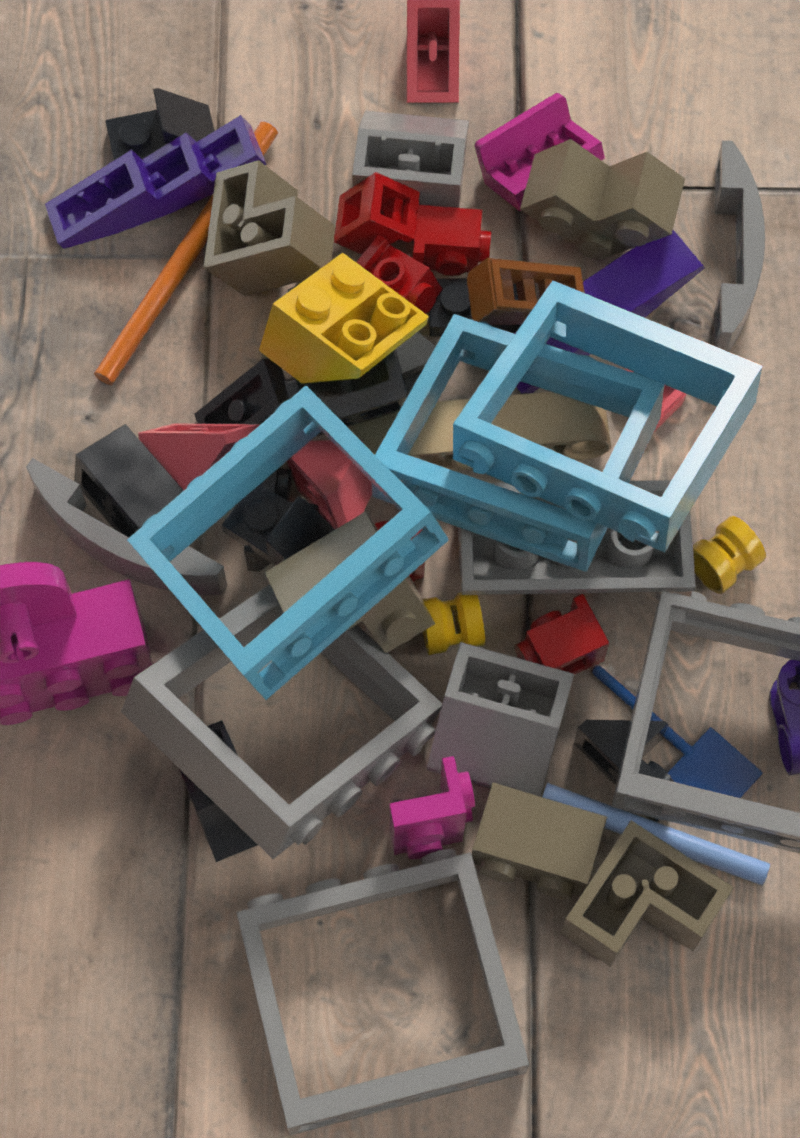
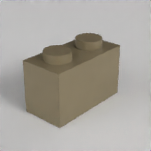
(537, 842)

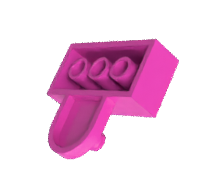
(64, 644)

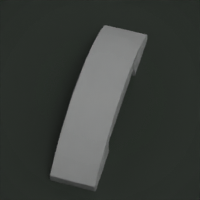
(739, 196)
(65, 505)

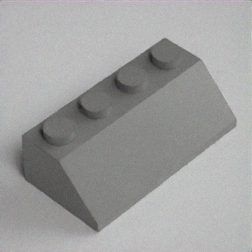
(616, 567)

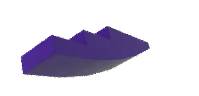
(145, 189)
(638, 282)

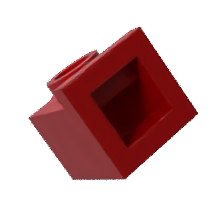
(373, 209)
(450, 239)
(401, 273)
(565, 641)

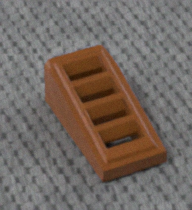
(493, 293)

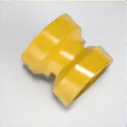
(727, 554)
(467, 618)

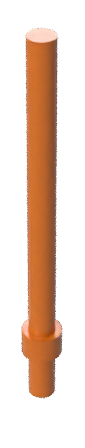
(166, 282)

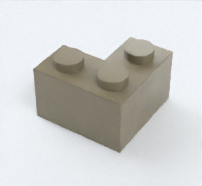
(599, 204)
(263, 231)
(390, 621)
(647, 882)

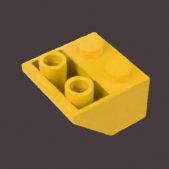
(338, 324)

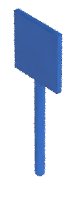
(707, 764)

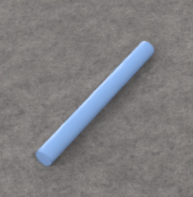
(689, 845)

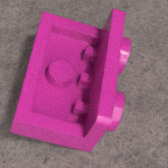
(510, 149)
(436, 820)

